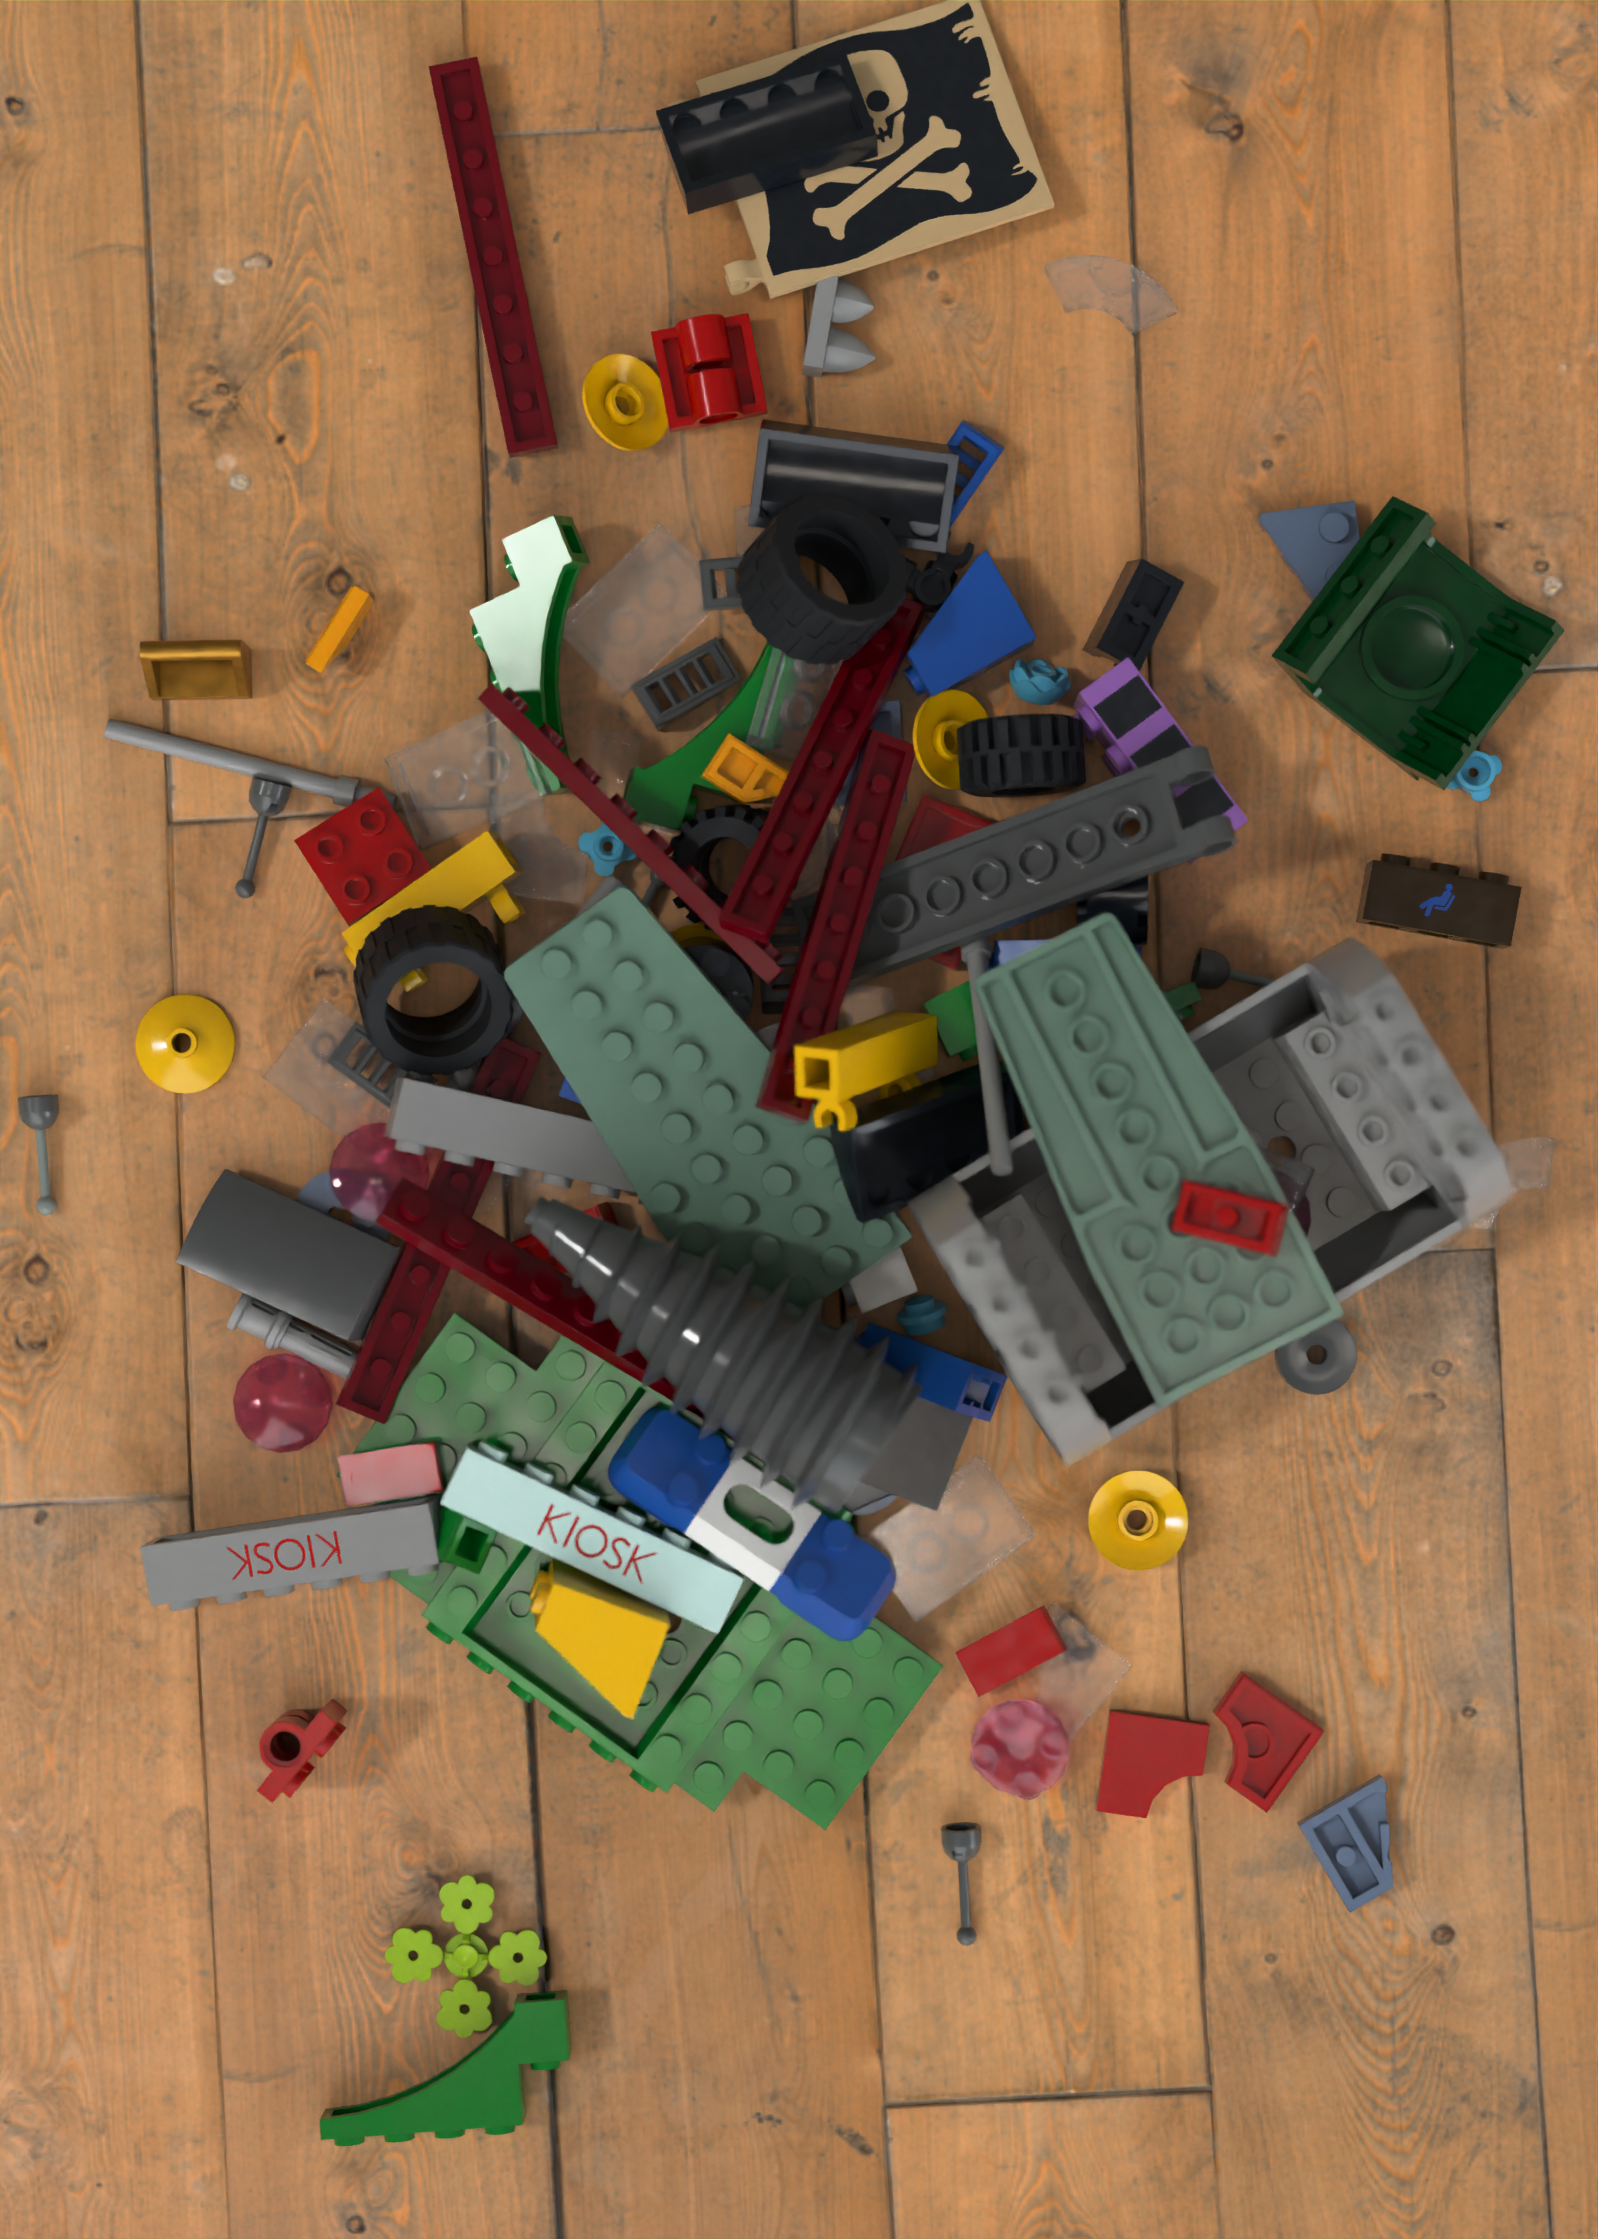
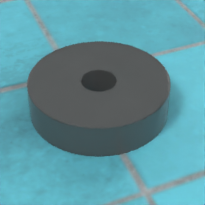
(1331, 1372)

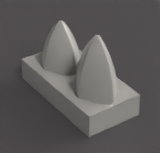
(829, 347)

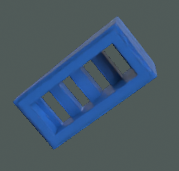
(985, 444)

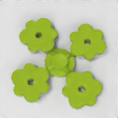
(465, 1956)

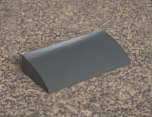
(289, 1255)

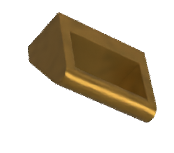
(197, 669)

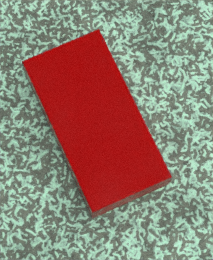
(1011, 1651)

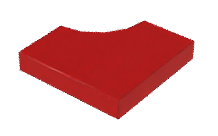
(1266, 1738)
(1144, 1756)

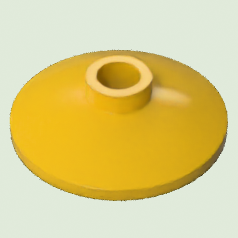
(637, 392)
(939, 721)
(210, 1048)
(1159, 1536)

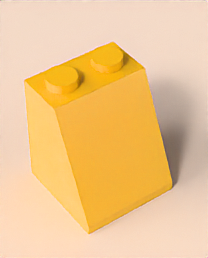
(599, 1631)

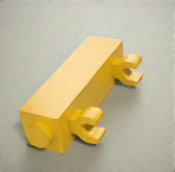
(460, 882)
(863, 1057)

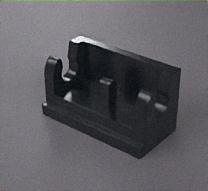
(1134, 613)

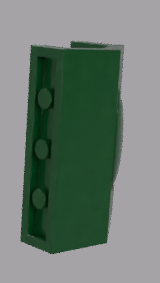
(1414, 647)

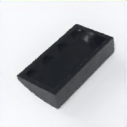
(767, 133)
(895, 478)
(917, 1140)

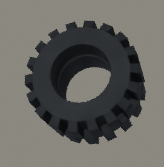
(1021, 755)
(702, 835)

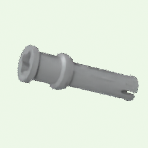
(283, 1331)

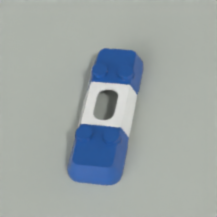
(817, 1572)

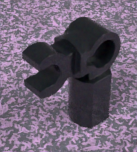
(937, 578)

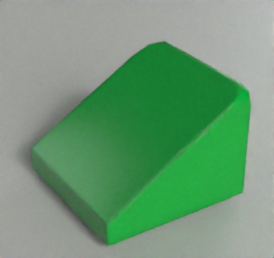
(463, 1540)

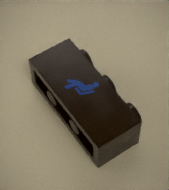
(1439, 902)

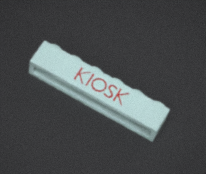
(591, 1536)

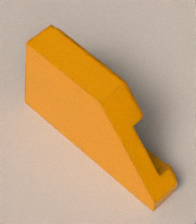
(340, 628)
(744, 772)

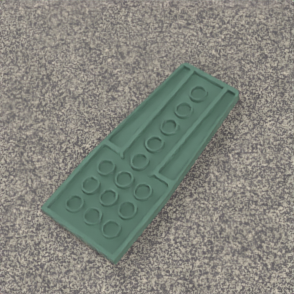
(675, 1095)
(1120, 1125)

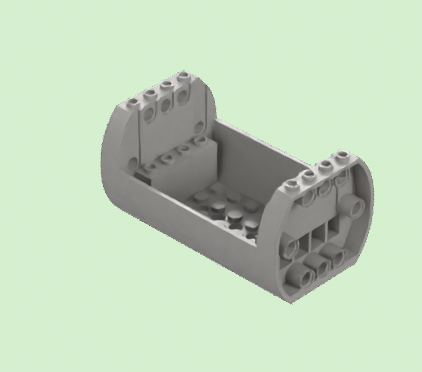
(1310, 1058)

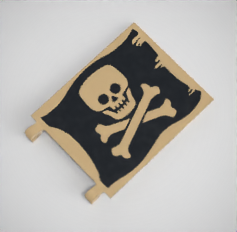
(945, 164)

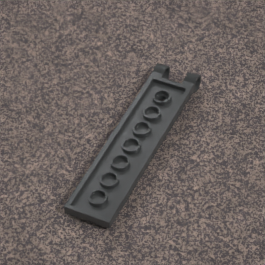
(1032, 864)

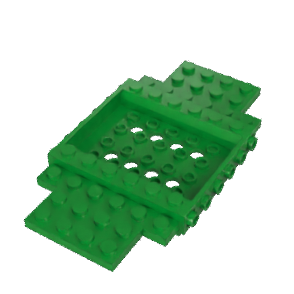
(752, 1699)

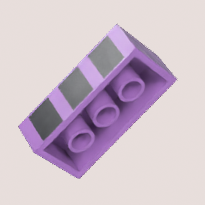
(1139, 731)

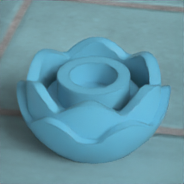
(1039, 682)

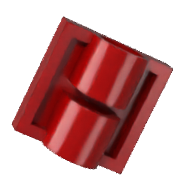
(709, 371)
(363, 856)
(292, 1766)

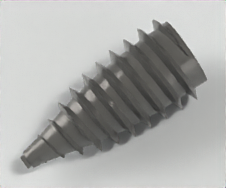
(739, 1352)

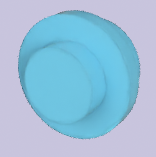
(922, 1315)

